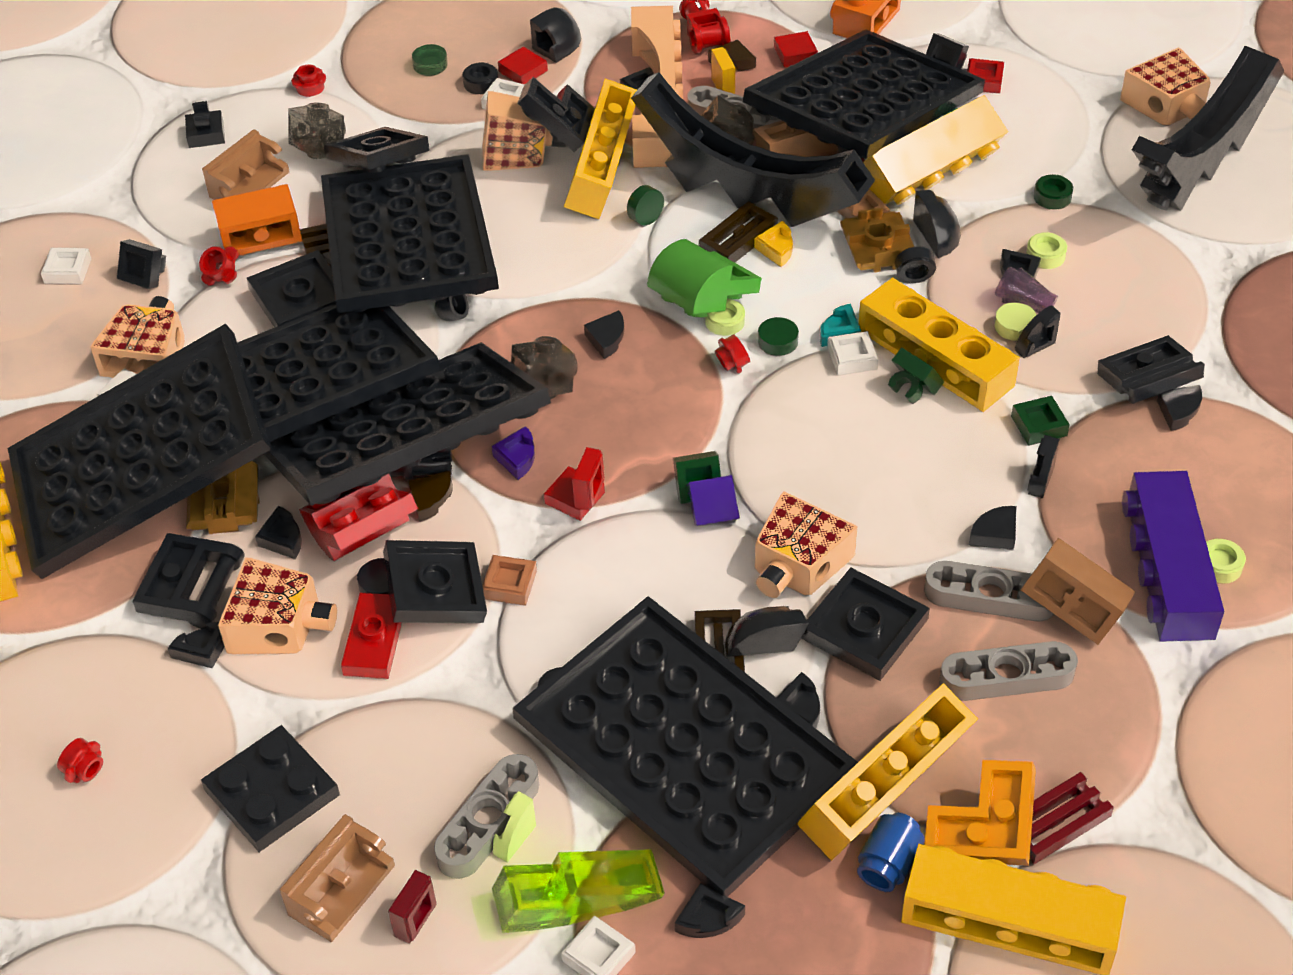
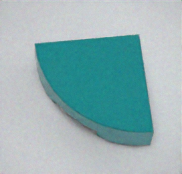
(839, 323)

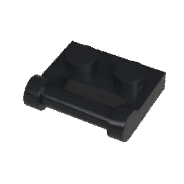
(175, 573)

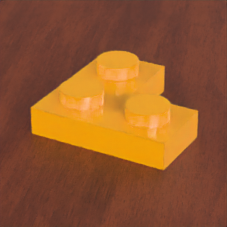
(1001, 822)

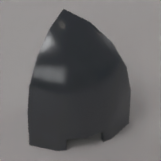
(555, 34)
(936, 222)
(766, 631)

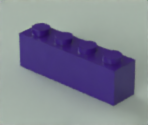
(1173, 556)

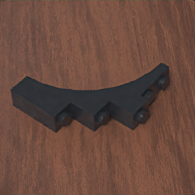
(1201, 144)
(704, 153)

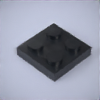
(377, 148)
(294, 288)
(434, 582)
(865, 623)
(270, 788)

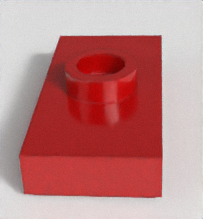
(371, 638)

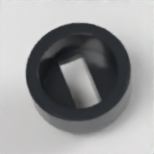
(452, 307)

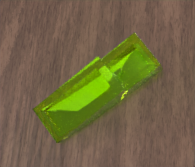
(575, 888)

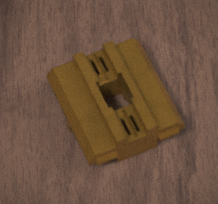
(876, 238)
(228, 513)

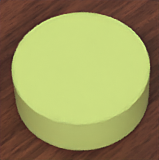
(1049, 247)
(1012, 320)
(727, 321)
(1227, 559)

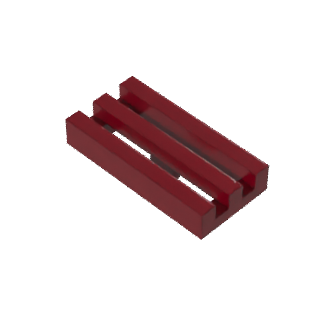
(1086, 796)

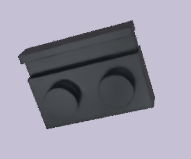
(1150, 369)

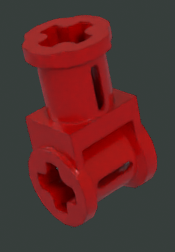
(704, 25)

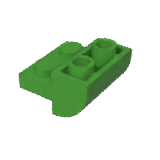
(699, 278)

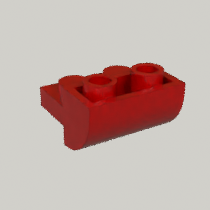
(358, 516)

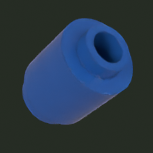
(889, 851)

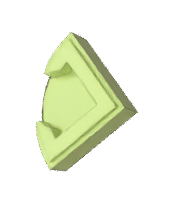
(518, 827)

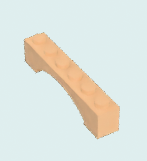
(658, 43)

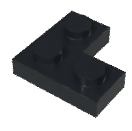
(564, 116)

